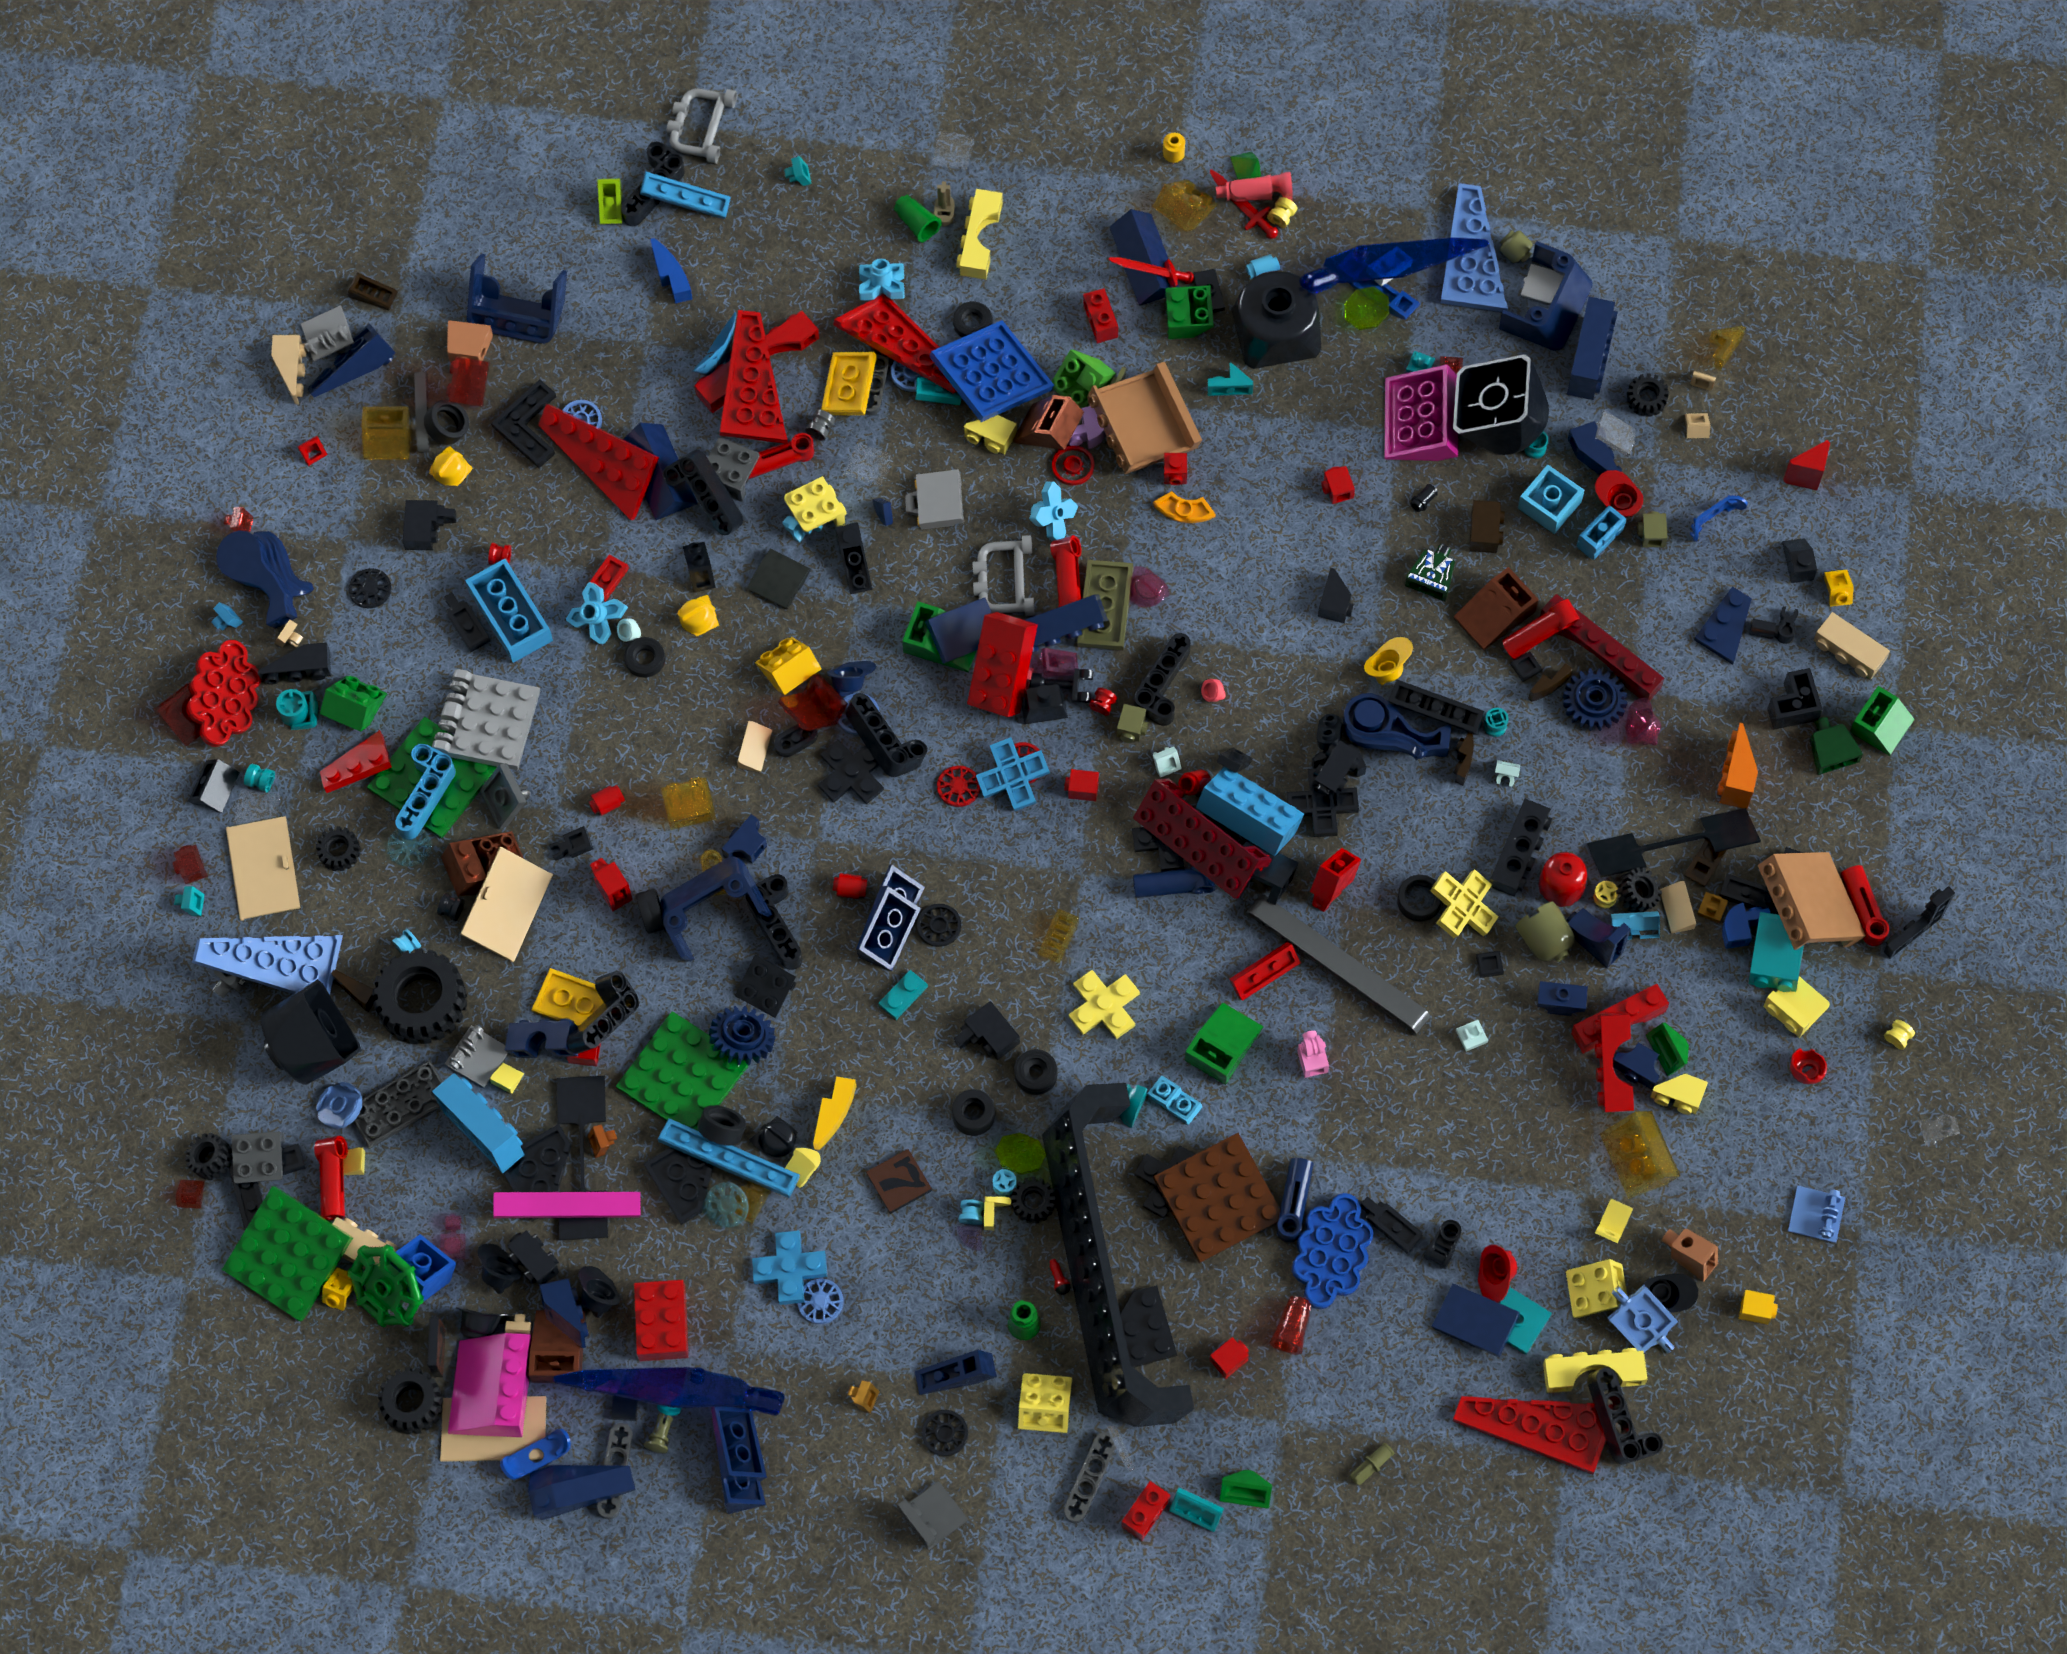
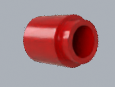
(1194, 781)
(606, 800)
(850, 886)

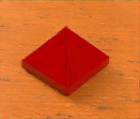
(310, 445)

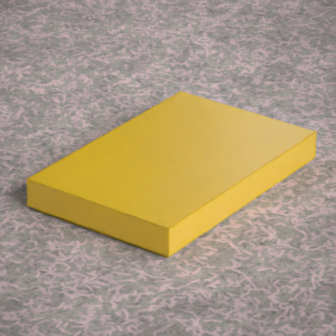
(849, 383)
(566, 998)

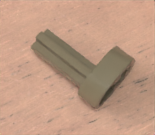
(944, 203)

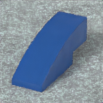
(671, 272)

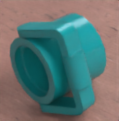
(295, 709)

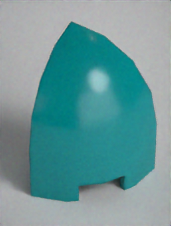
(1136, 1099)

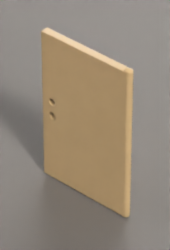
(259, 864)
(512, 899)
(493, 1447)

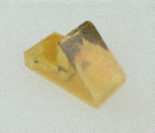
(1727, 340)
(756, 1198)

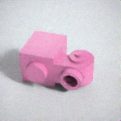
(1312, 1054)

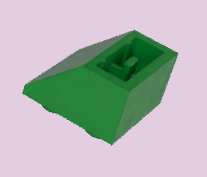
(1188, 311)
(352, 702)
(1882, 721)

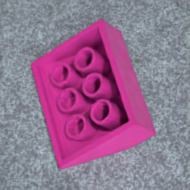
(1421, 415)
(491, 1386)

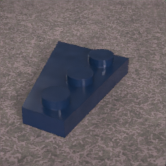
(1725, 626)

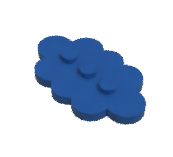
(1332, 1251)

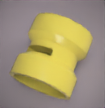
(1282, 212)

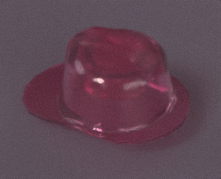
(1147, 588)
(1642, 724)

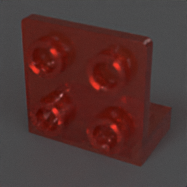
(175, 715)

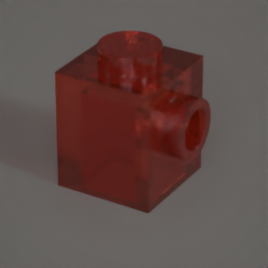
(189, 864)

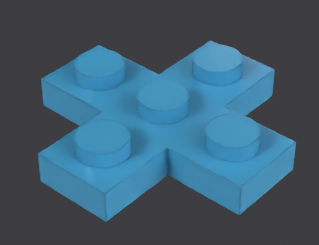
(1013, 774)
(789, 1267)

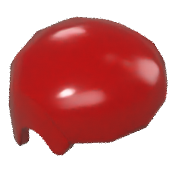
(1808, 1058)

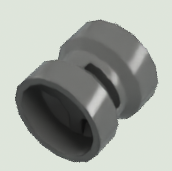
(821, 423)

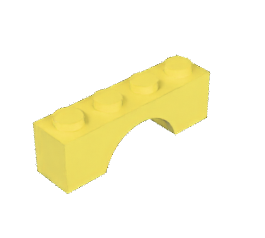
(986, 210)
(1563, 1371)

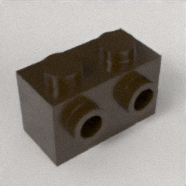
(1485, 526)

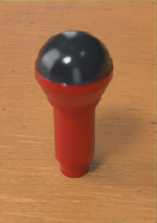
(1062, 1285)

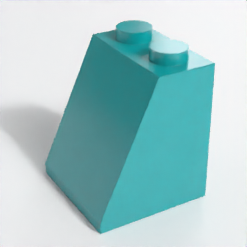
(1774, 958)

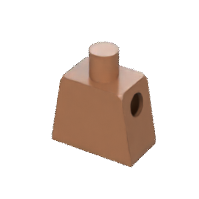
(468, 340)
(1698, 1258)

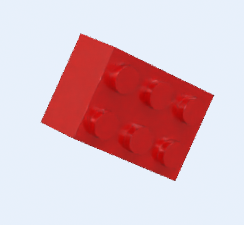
(661, 1320)

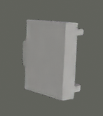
(937, 498)

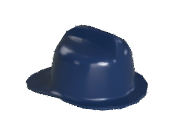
(850, 676)

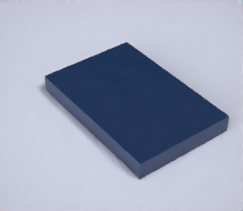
(958, 630)
(1476, 1320)

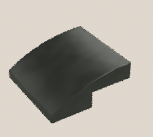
(778, 578)

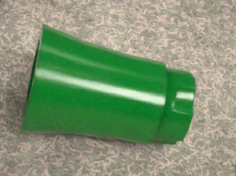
(917, 218)
(1024, 1328)

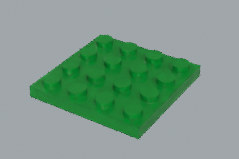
(399, 781)
(680, 1073)
(287, 1253)

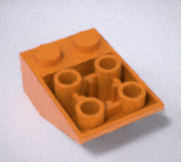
(1738, 771)

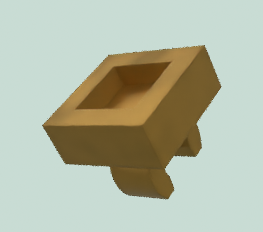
(1712, 907)
(864, 1396)

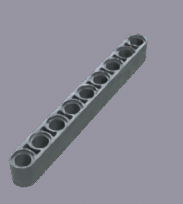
(1339, 964)

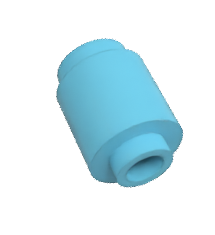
(1262, 265)

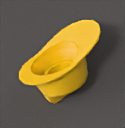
(450, 467)
(698, 616)
(1388, 661)

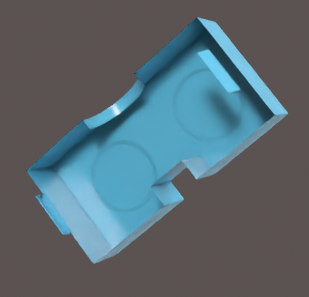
(1638, 922)

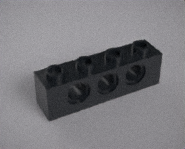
(1437, 707)
(1529, 815)

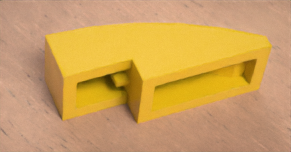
(834, 1111)

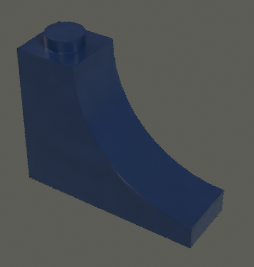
(1598, 938)

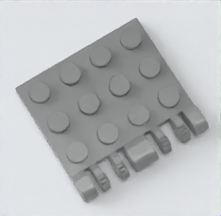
(488, 722)

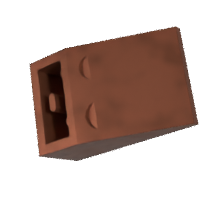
(1050, 423)
(1497, 608)
(471, 859)
(552, 1351)

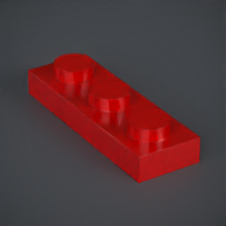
(1265, 971)

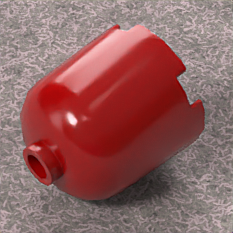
(1563, 879)

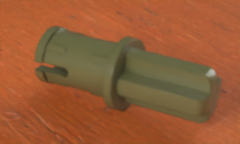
(1371, 1464)

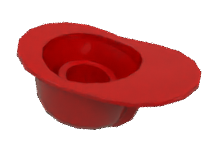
(1619, 492)
(1496, 1272)

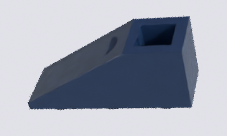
(1591, 450)
(561, 1310)

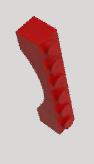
(792, 335)

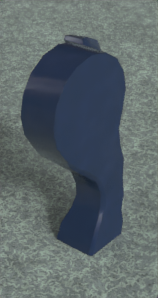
(263, 564)
(1378, 725)

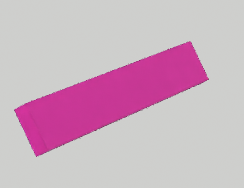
(566, 1205)

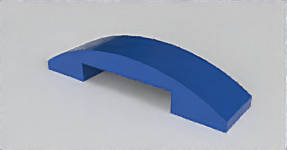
(1400, 304)

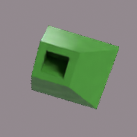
(1079, 375)

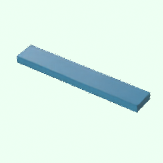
(729, 1158)

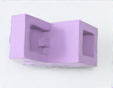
(1088, 431)

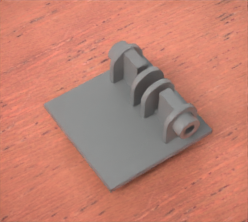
(327, 333)
(477, 1056)

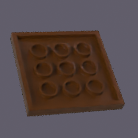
(1218, 1197)

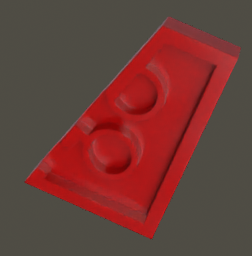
(358, 763)

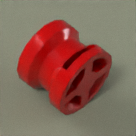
(498, 553)
(1103, 701)

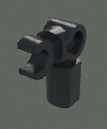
(1783, 632)

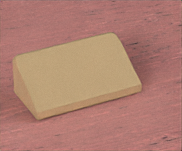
(754, 747)
(1678, 907)

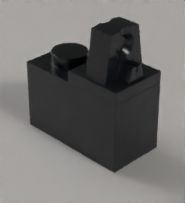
(422, 522)
(990, 1028)

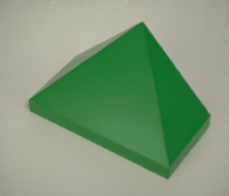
(1246, 166)
(1670, 1047)
(1246, 1489)

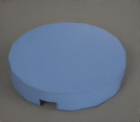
(339, 1105)

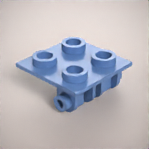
(1817, 1214)

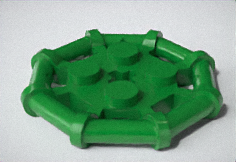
(375, 1298)

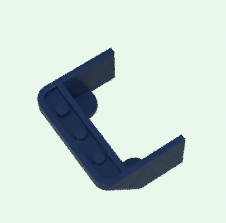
(511, 315)
(1552, 326)
(728, 875)

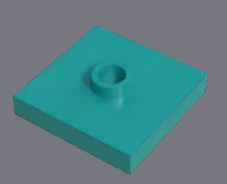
(1530, 1322)

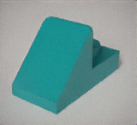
(1236, 384)

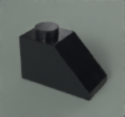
(1800, 560)
(1335, 599)

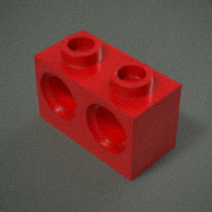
(1100, 315)
(1145, 1510)

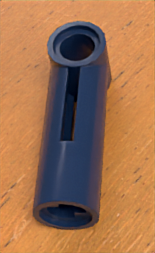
(1172, 883)
(1298, 1176)

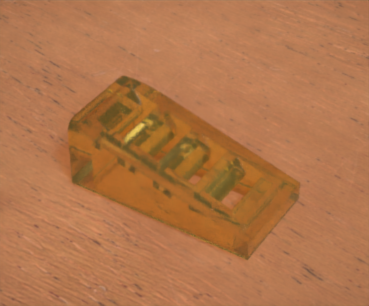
(1068, 918)

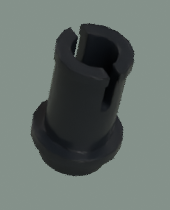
(1420, 502)

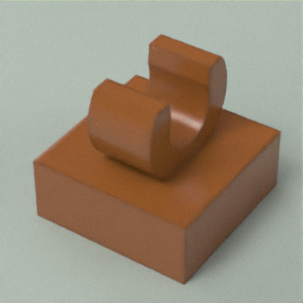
(601, 1140)

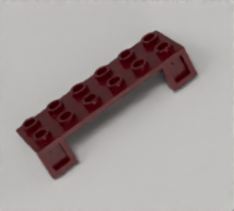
(1197, 838)

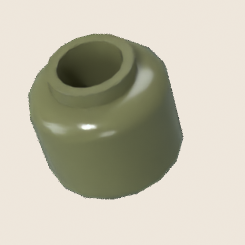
(1516, 246)

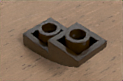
(1465, 754)

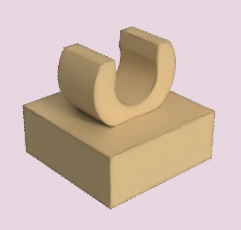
(288, 635)
(519, 1326)

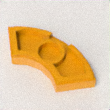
(1184, 510)

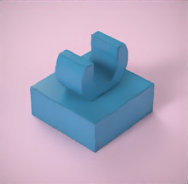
(225, 617)

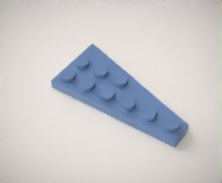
(1474, 277)
(277, 962)

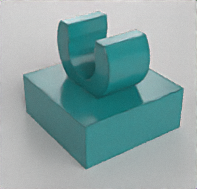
(798, 172)
(1420, 362)
(191, 901)

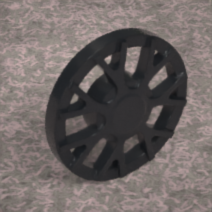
(370, 588)
(939, 925)
(945, 1432)

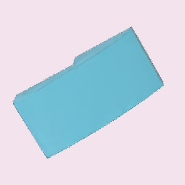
(1174, 1100)

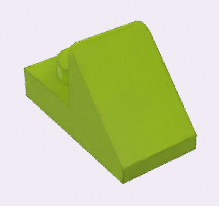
(610, 201)

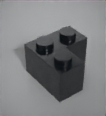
(1799, 705)

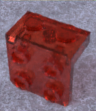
(468, 381)
(816, 706)

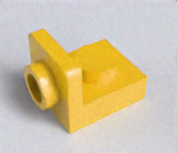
(1839, 587)
(337, 1289)

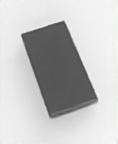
(398, 1104)

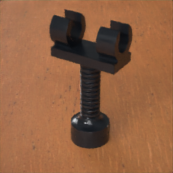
(1084, 674)

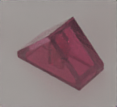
(1058, 663)

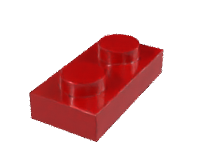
(610, 575)

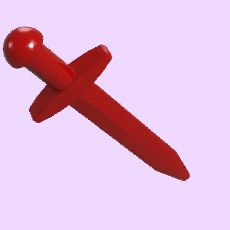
(1256, 217)
(1169, 270)

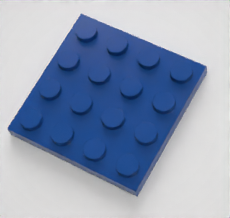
(991, 371)

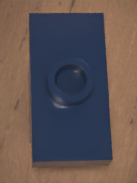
(745, 841)
(1562, 998)
(1638, 1065)

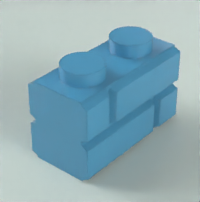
(1601, 532)

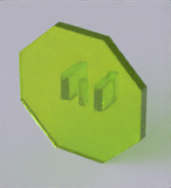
(1366, 308)
(1020, 1153)

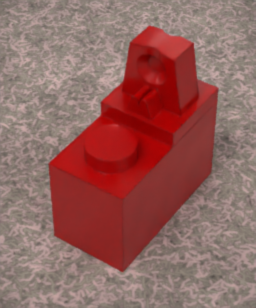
(1333, 877)
(611, 884)

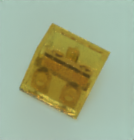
(1184, 204)
(386, 432)
(688, 803)

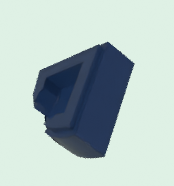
(883, 510)

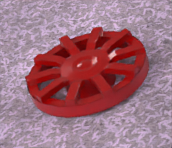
(1073, 465)

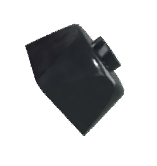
(1276, 320)
(1500, 405)
(308, 1034)

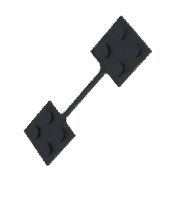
(1624, 854)
(579, 1103)

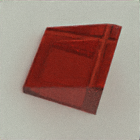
(190, 1194)

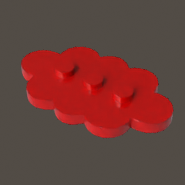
(223, 693)

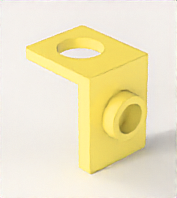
(1614, 1220)

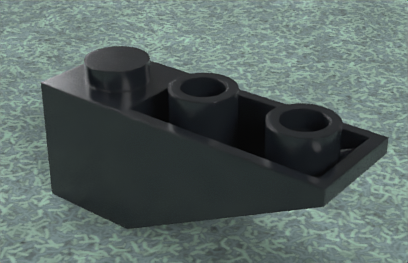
(853, 557)
(310, 658)

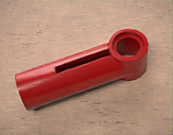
(784, 455)
(1066, 554)
(1556, 619)
(1865, 904)
(330, 1155)

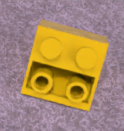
(788, 665)

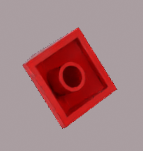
(1808, 467)

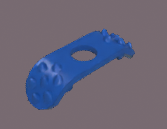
(1728, 503)
(553, 1447)

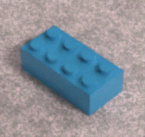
(509, 610)
(1249, 810)
(479, 1122)

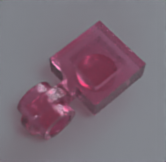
(453, 1244)

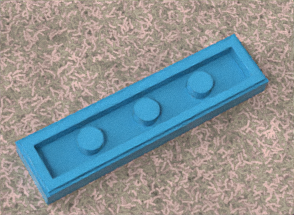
(685, 195)

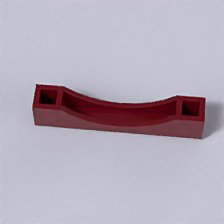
(1630, 669)

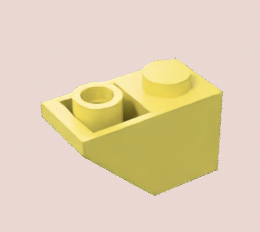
(997, 433)
(1684, 1089)

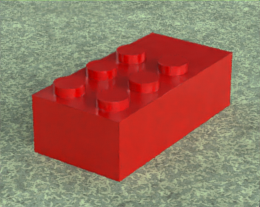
(1002, 664)

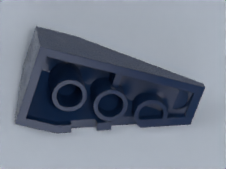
(365, 355)
(572, 1487)

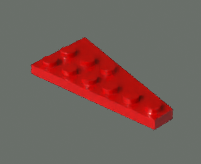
(894, 334)
(751, 393)
(610, 462)
(1549, 1428)

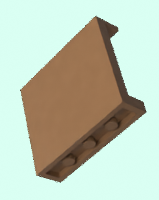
(1144, 418)
(1811, 899)

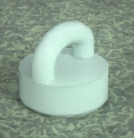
(628, 630)

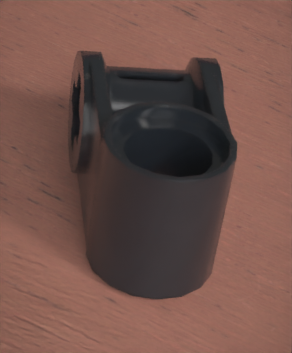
(1442, 1247)

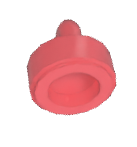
(1213, 690)

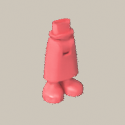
(1257, 188)

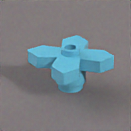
(881, 278)
(1053, 511)
(596, 613)

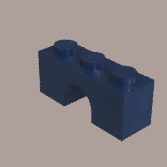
(527, 1036)

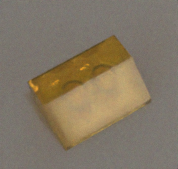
(1639, 1154)

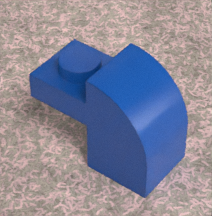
(1737, 924)

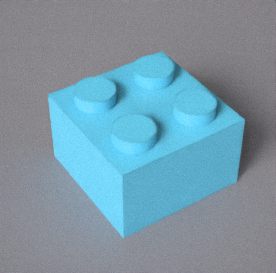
(1551, 499)

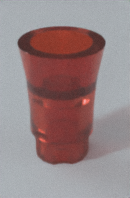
(1292, 1326)

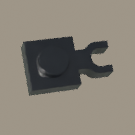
(575, 843)

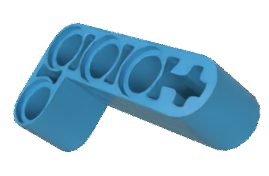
(421, 794)

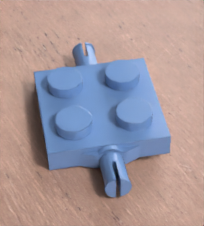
(1642, 1319)

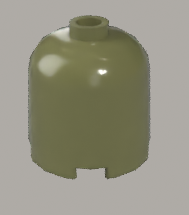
(1547, 933)

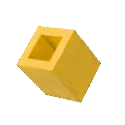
(1757, 1307)

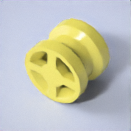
(1608, 890)
(1899, 1034)

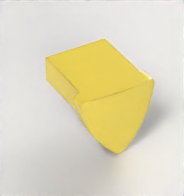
(804, 1163)
(990, 1203)

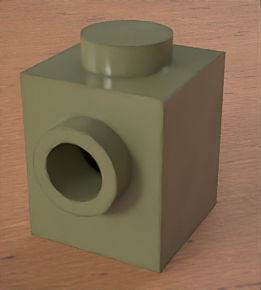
(1653, 529)
(1132, 723)

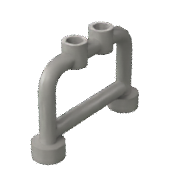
(681, 109)
(980, 568)

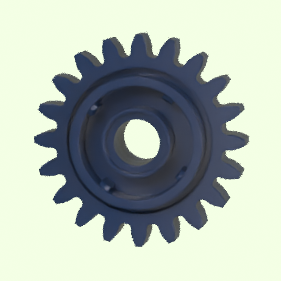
(1595, 713)
(741, 1035)

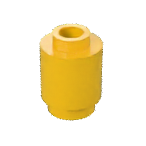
(1174, 147)

